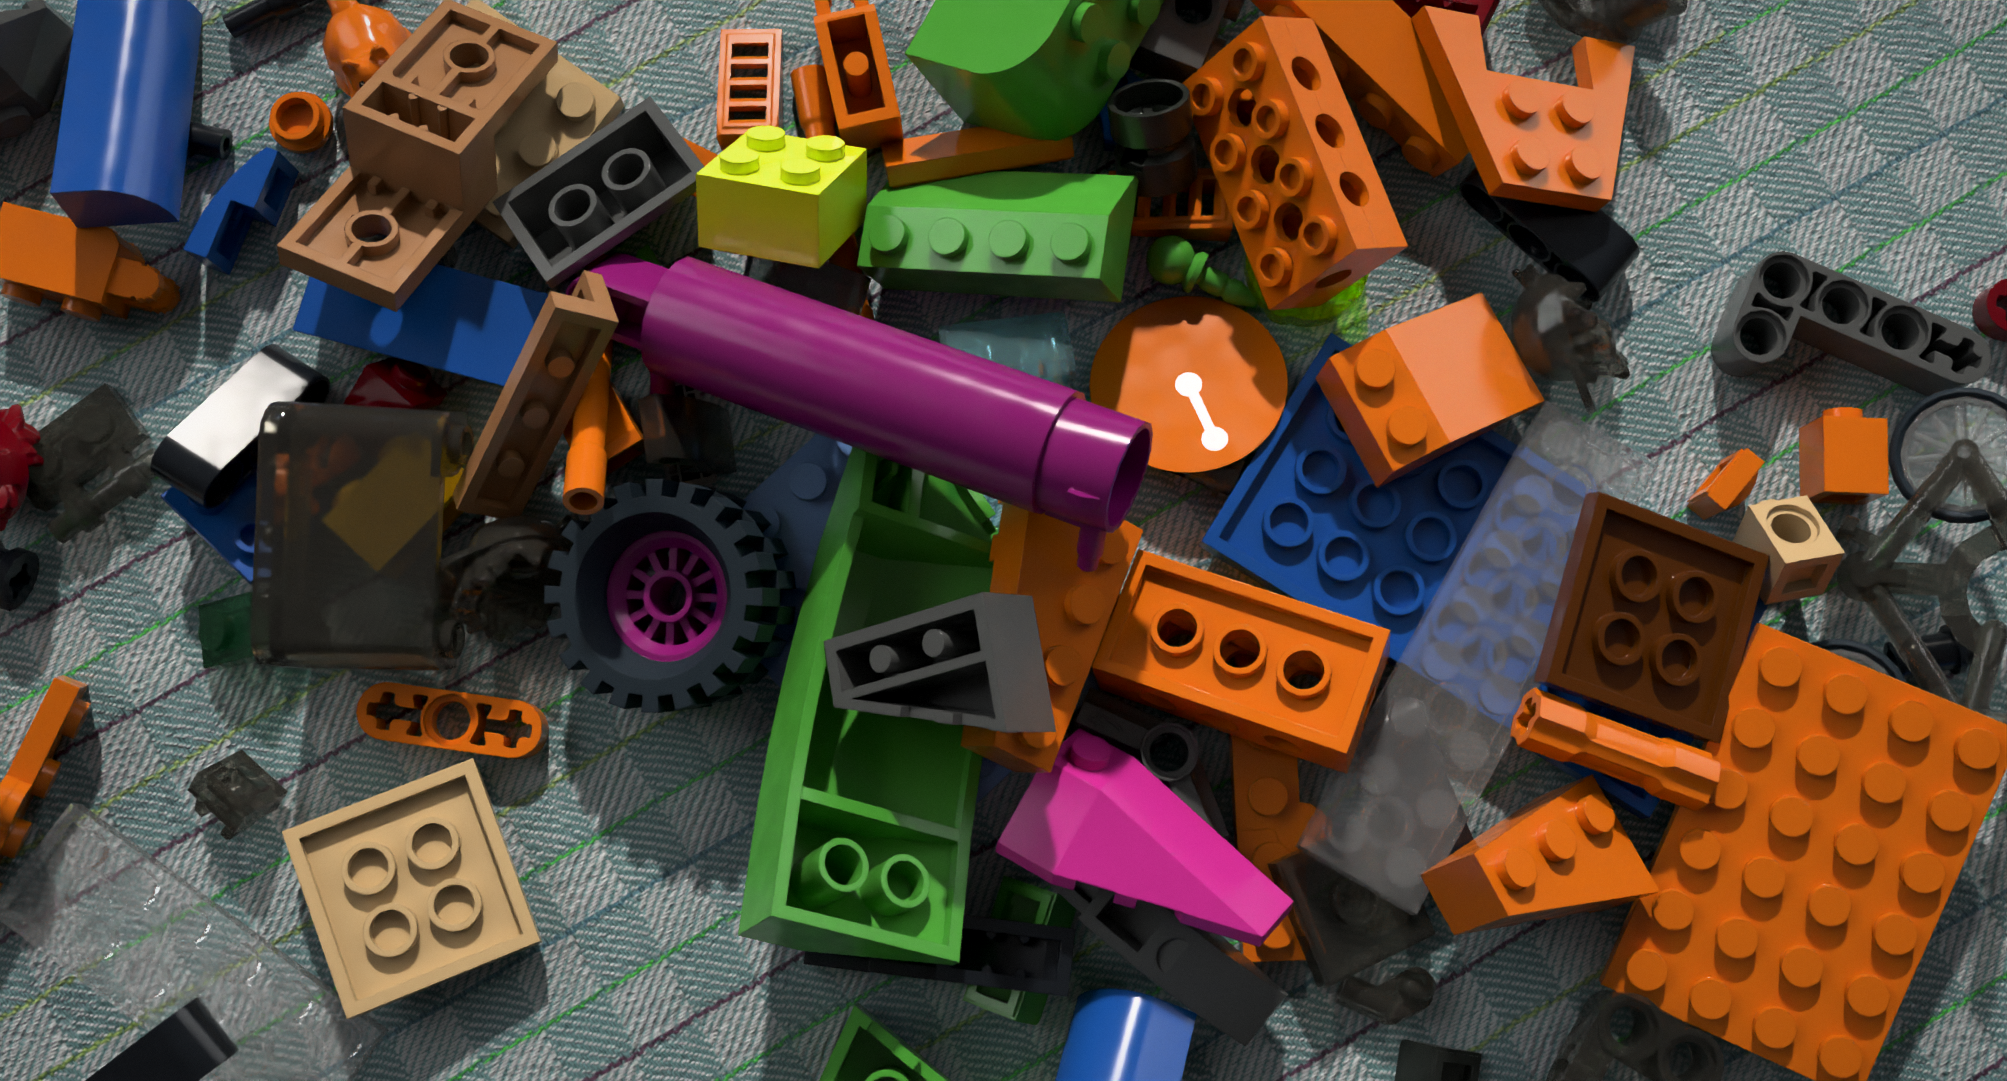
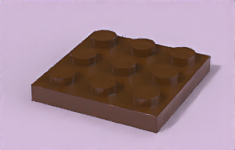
(1651, 617)

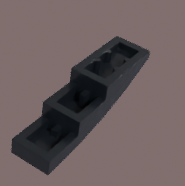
(991, 955)

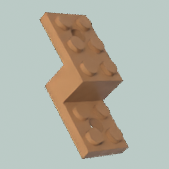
(418, 154)

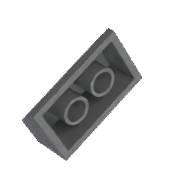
(600, 192)

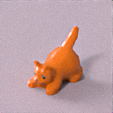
(360, 42)

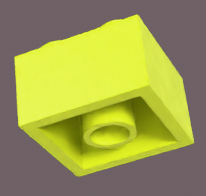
(782, 196)

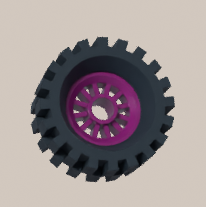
(603, 595)

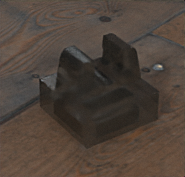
(236, 793)

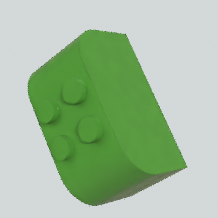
(1029, 62)

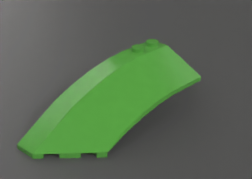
(863, 810)

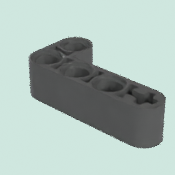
(1930, 350)

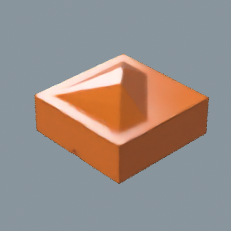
(1726, 484)

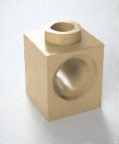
(1798, 546)

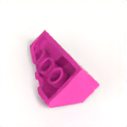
(1126, 832)

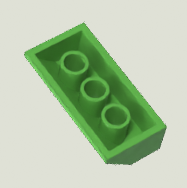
(1003, 235)

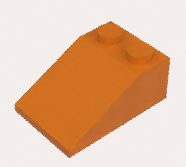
(1427, 387)

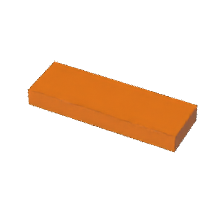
(965, 154)

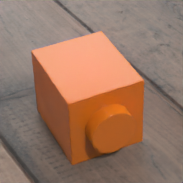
(1844, 457)

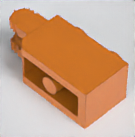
(858, 74)
(80, 267)

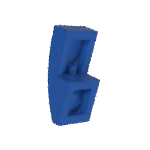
(252, 192)

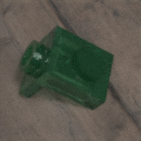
(226, 632)

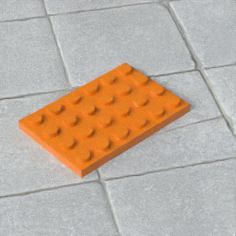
(1816, 862)

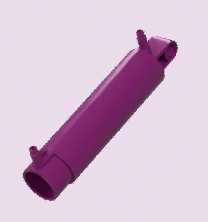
(882, 391)

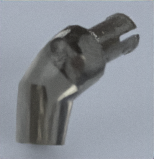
(1611, 19)

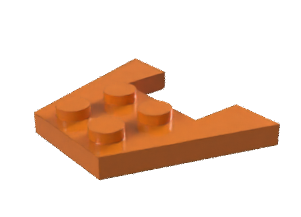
(1528, 133)

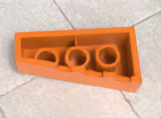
(1072, 609)

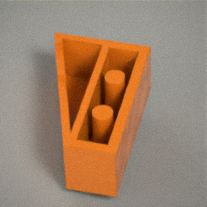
(1541, 863)

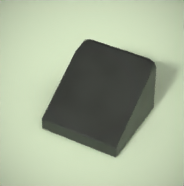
(1435, 1063)

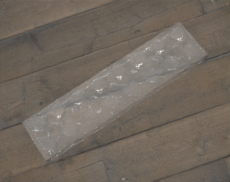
(1467, 665)

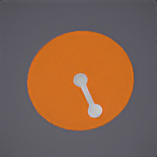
(1198, 375)

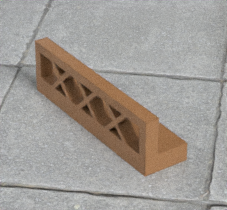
(538, 400)

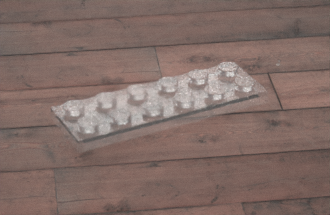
(160, 942)

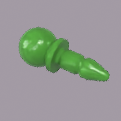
(1173, 262)

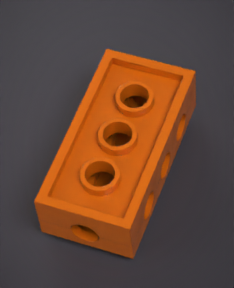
(1292, 164)
(1236, 619)

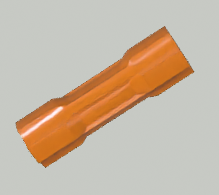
(1656, 764)

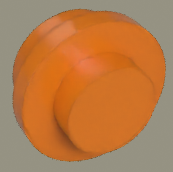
(300, 122)

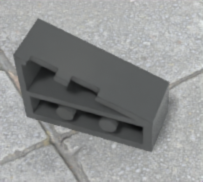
(949, 664)

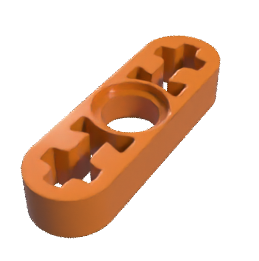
(411, 697)

